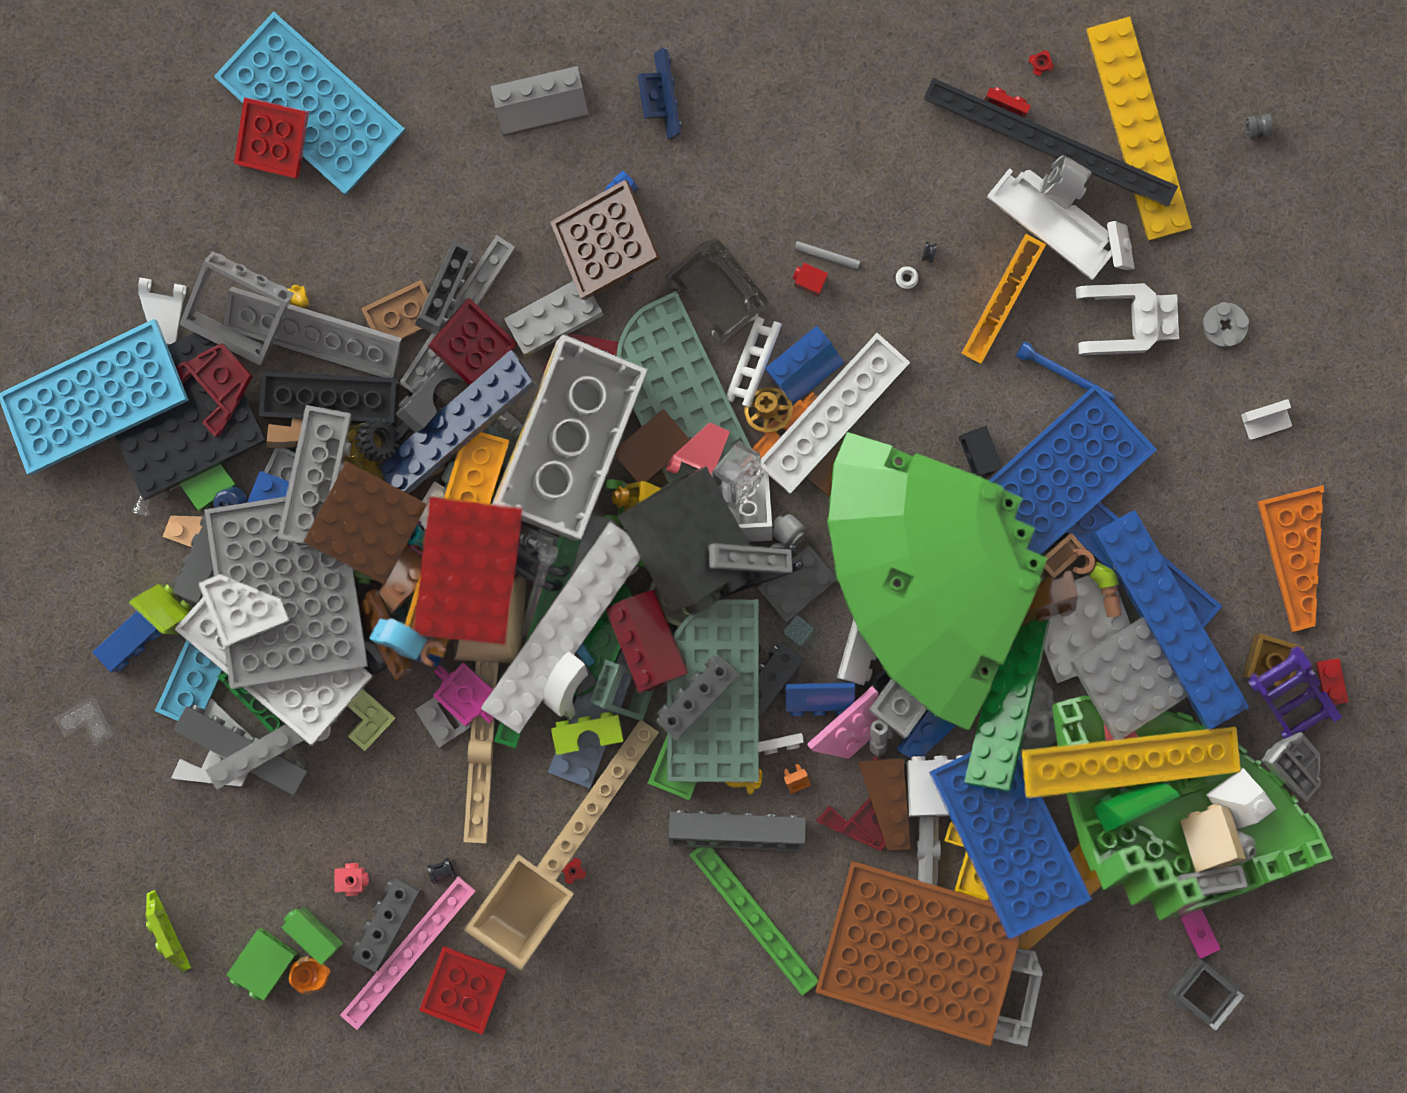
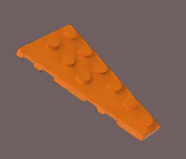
(1294, 541)

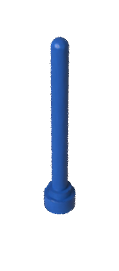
(1027, 352)

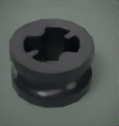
(929, 252)

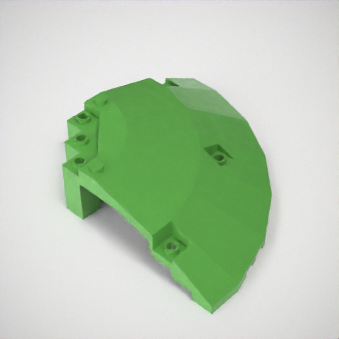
(957, 567)
(1153, 849)

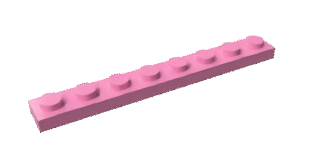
(407, 953)

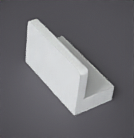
(1267, 419)

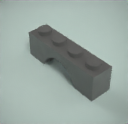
(419, 408)

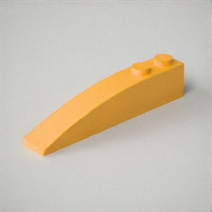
(1003, 298)

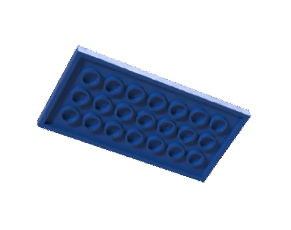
(1072, 466)
(1012, 848)

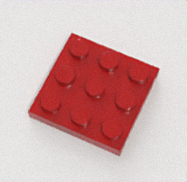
(271, 137)
(462, 990)

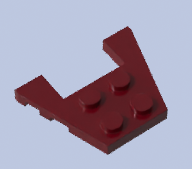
(222, 379)
(860, 826)

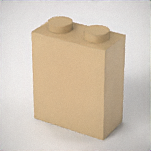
(1212, 838)

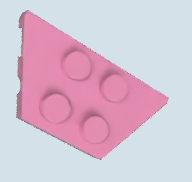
(849, 730)

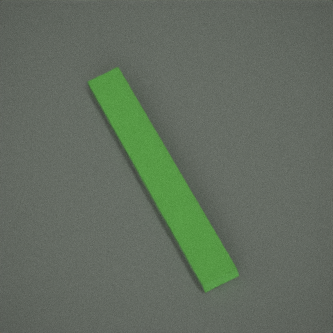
(755, 919)

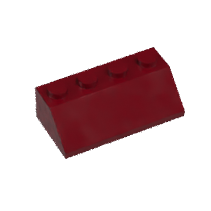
(646, 641)

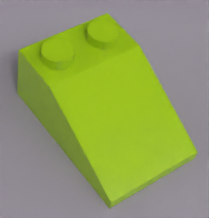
(162, 608)

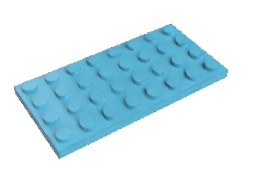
(344, 124)
(92, 397)

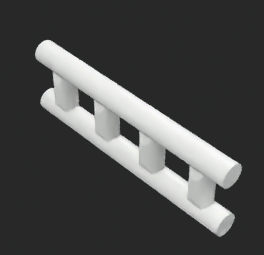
(750, 349)

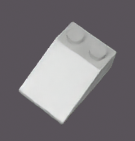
(755, 513)

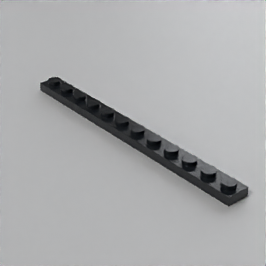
(1050, 142)

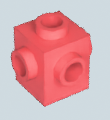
(343, 882)

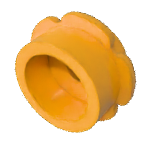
(620, 497)

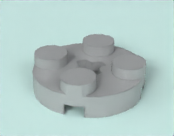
(1238, 323)

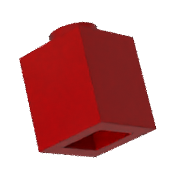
(810, 279)

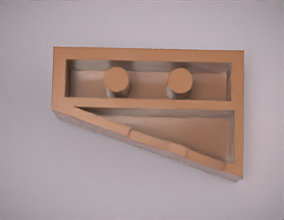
(402, 580)

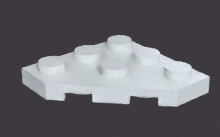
(240, 609)

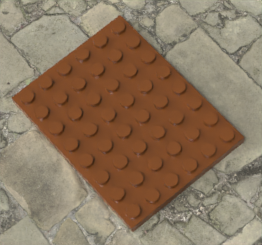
(918, 953)

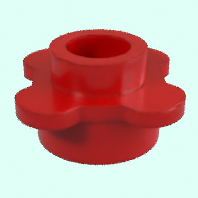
(1047, 64)
(579, 873)

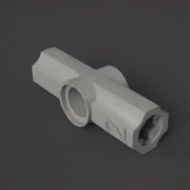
(928, 849)

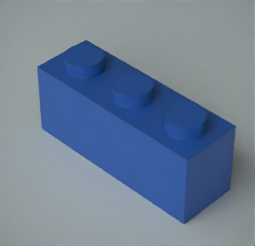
(126, 642)

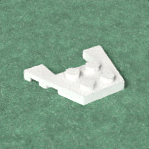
(190, 772)

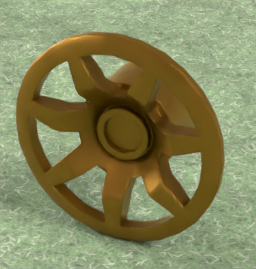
(768, 407)

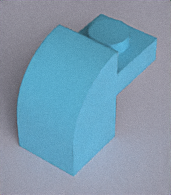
(399, 638)

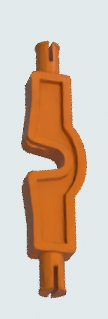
(770, 439)

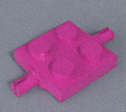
(463, 694)

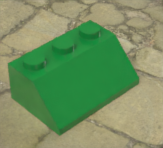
(1132, 803)

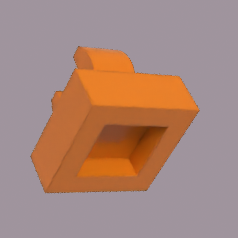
(797, 780)

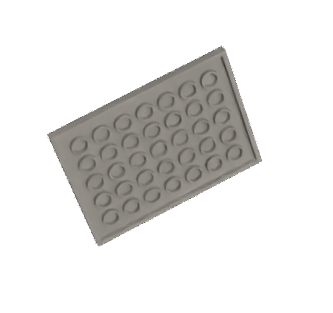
(314, 588)

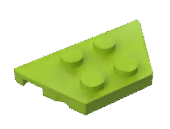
(166, 938)

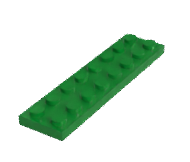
(1007, 711)

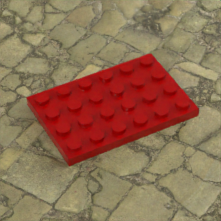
(467, 570)

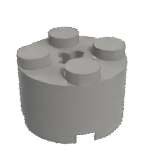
(1065, 182)

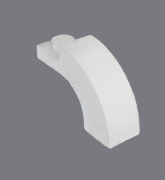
(563, 684)

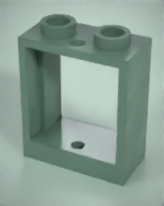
(604, 694)

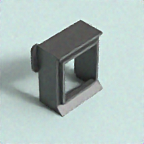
(1189, 977)

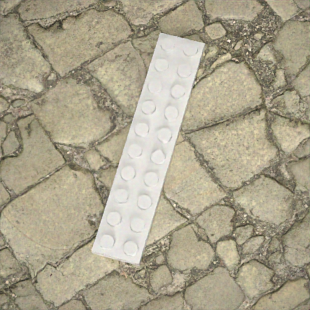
(563, 627)

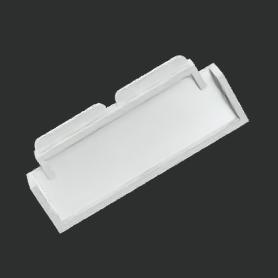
(1064, 230)

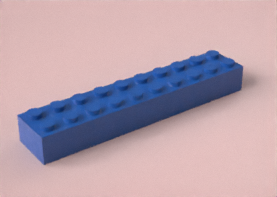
(1170, 619)

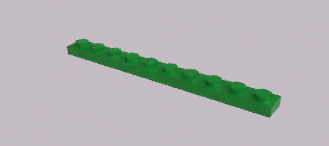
(566, 555)

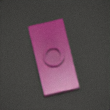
(1200, 933)

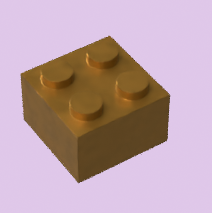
(1266, 654)

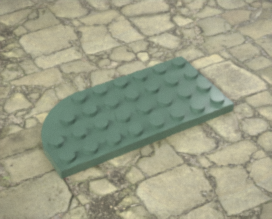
(677, 374)
(725, 737)

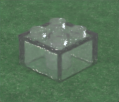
(738, 474)

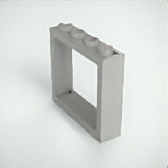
(220, 333)

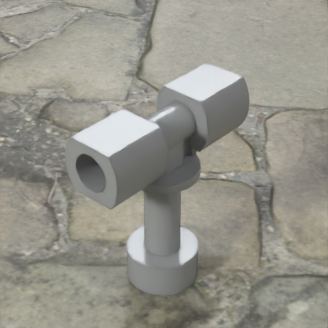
(879, 734)

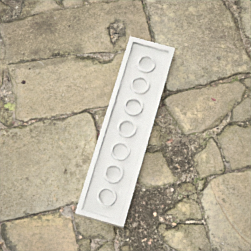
(833, 413)

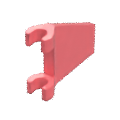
(701, 450)

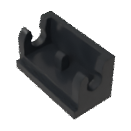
(980, 451)

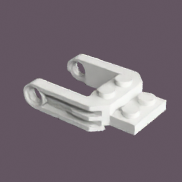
(1152, 318)

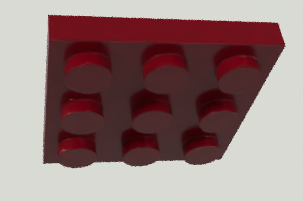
(471, 342)

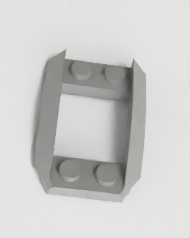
(1014, 1030)

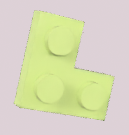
(374, 719)

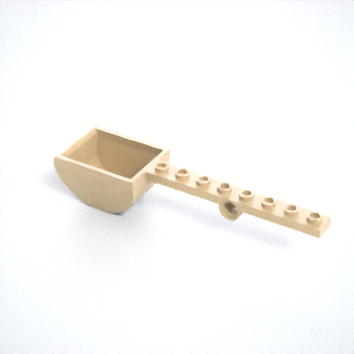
(482, 733)
(528, 896)

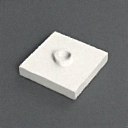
(1120, 245)

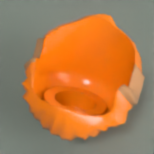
(308, 975)

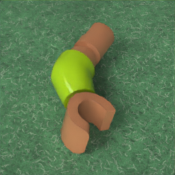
(1105, 579)

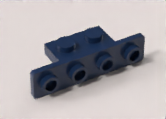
(658, 94)

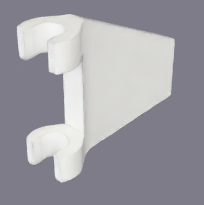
(163, 308)

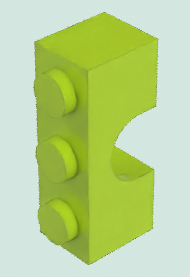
(567, 735)

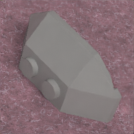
(1296, 764)

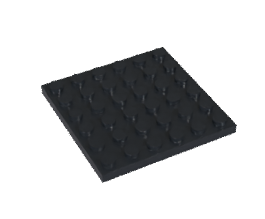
(177, 442)

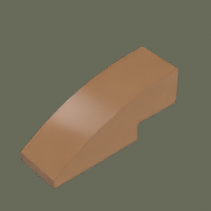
(284, 436)
(1060, 557)

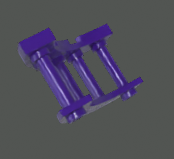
(1300, 663)

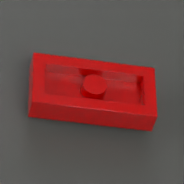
(1015, 105)
(1332, 680)

